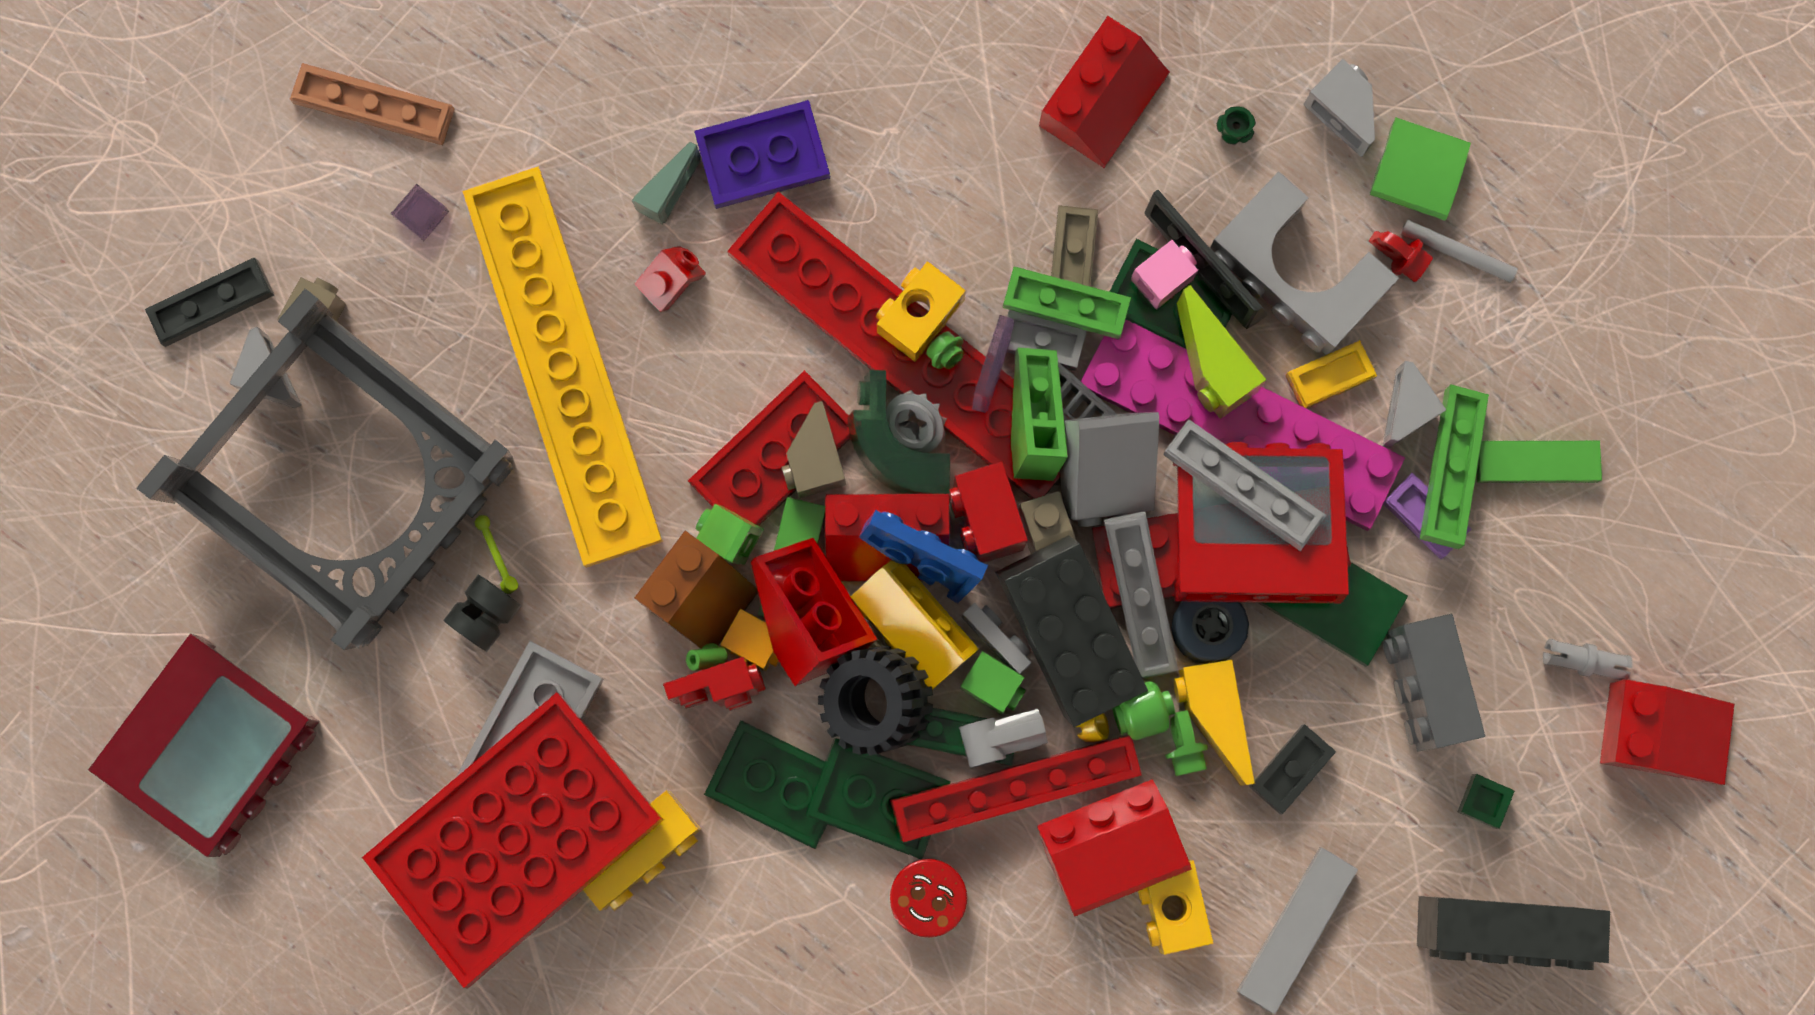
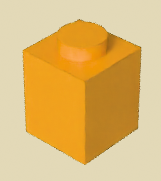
(750, 639)

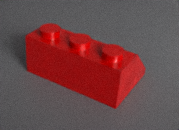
(1104, 92)
(847, 514)
(1113, 847)

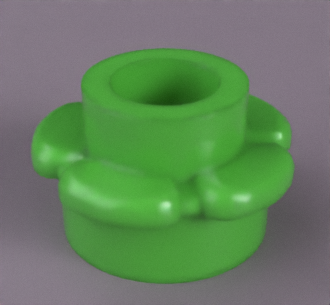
(945, 351)

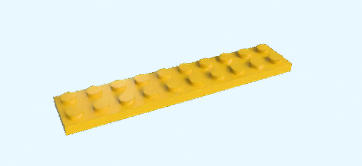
(562, 367)

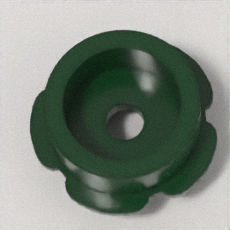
(1243, 118)

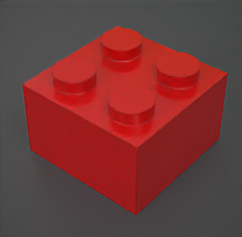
(988, 513)

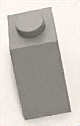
(1345, 105)

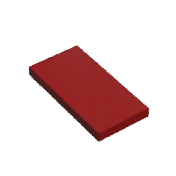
(748, 470)

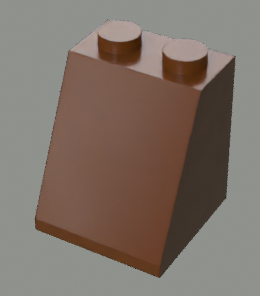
(696, 592)

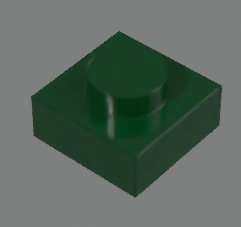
(1486, 801)

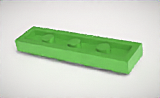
(1454, 467)

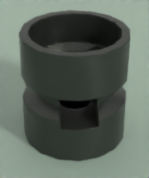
(497, 609)

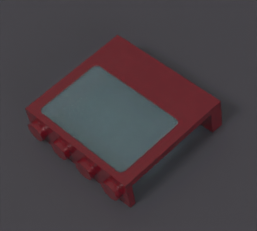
(204, 748)

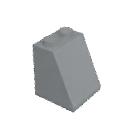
(1110, 466)

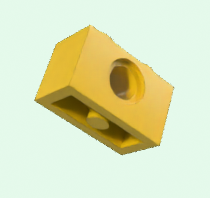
(912, 333)
(1187, 930)

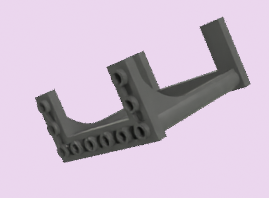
(349, 613)

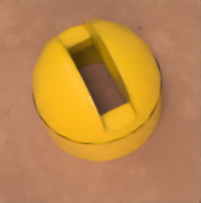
(1094, 729)

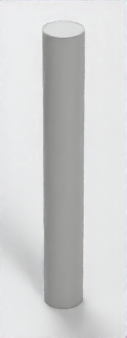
(1459, 251)

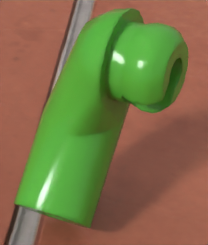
(707, 657)

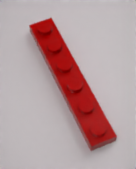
(1015, 788)

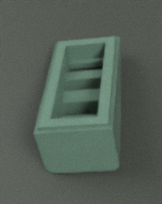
(665, 188)

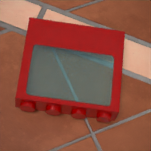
(1239, 559)

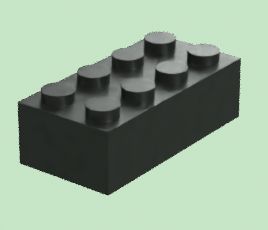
(1071, 630)
(1518, 930)

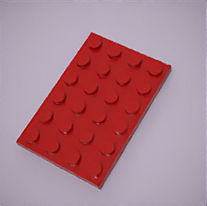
(512, 840)

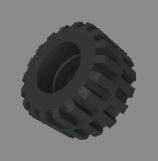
(847, 708)

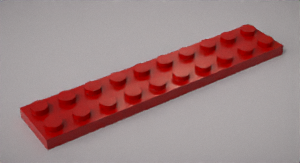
(842, 299)

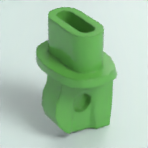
(1188, 754)

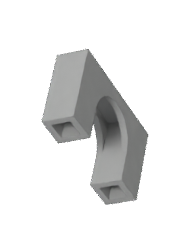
(1319, 316)

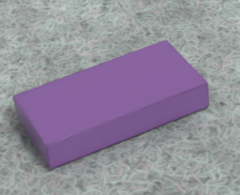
(1408, 505)

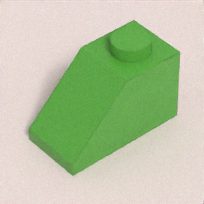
(728, 534)

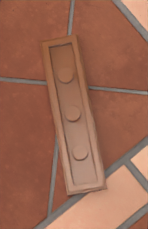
(372, 104)

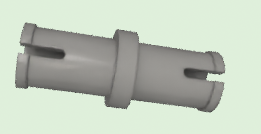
(1587, 660)

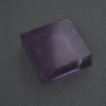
(420, 212)

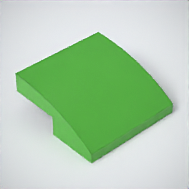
(1420, 168)

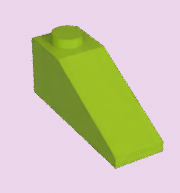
(1217, 363)

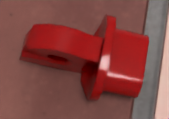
(1406, 258)

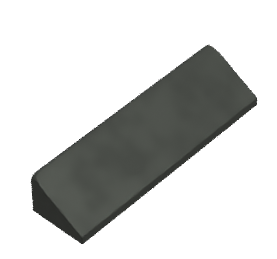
(1209, 266)

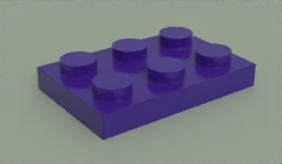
(762, 154)

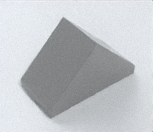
(254, 352)
(1411, 404)

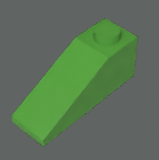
(1037, 416)

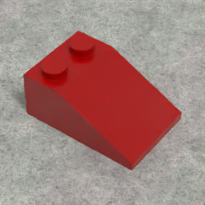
(807, 610)
(1667, 731)

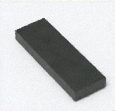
(209, 302)

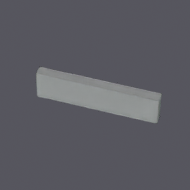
(1244, 485)
(1141, 594)
(1297, 930)

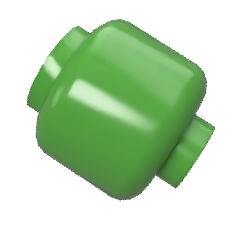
(1145, 713)

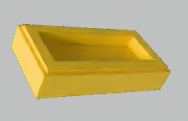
(1331, 375)

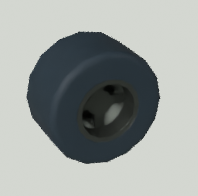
(1223, 620)

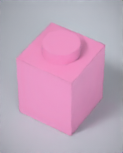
(1165, 273)

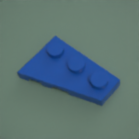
(935, 561)

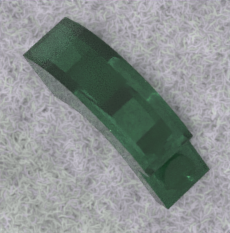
(883, 454)

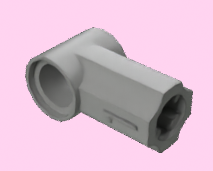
(994, 739)

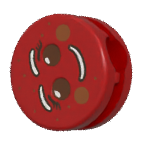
(928, 898)

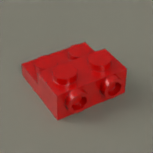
(729, 684)

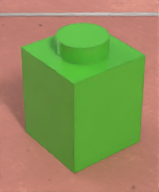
(993, 684)

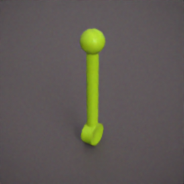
(508, 583)

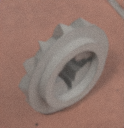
(908, 432)

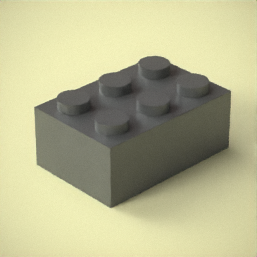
(1433, 683)

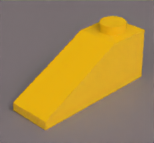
(1215, 708)

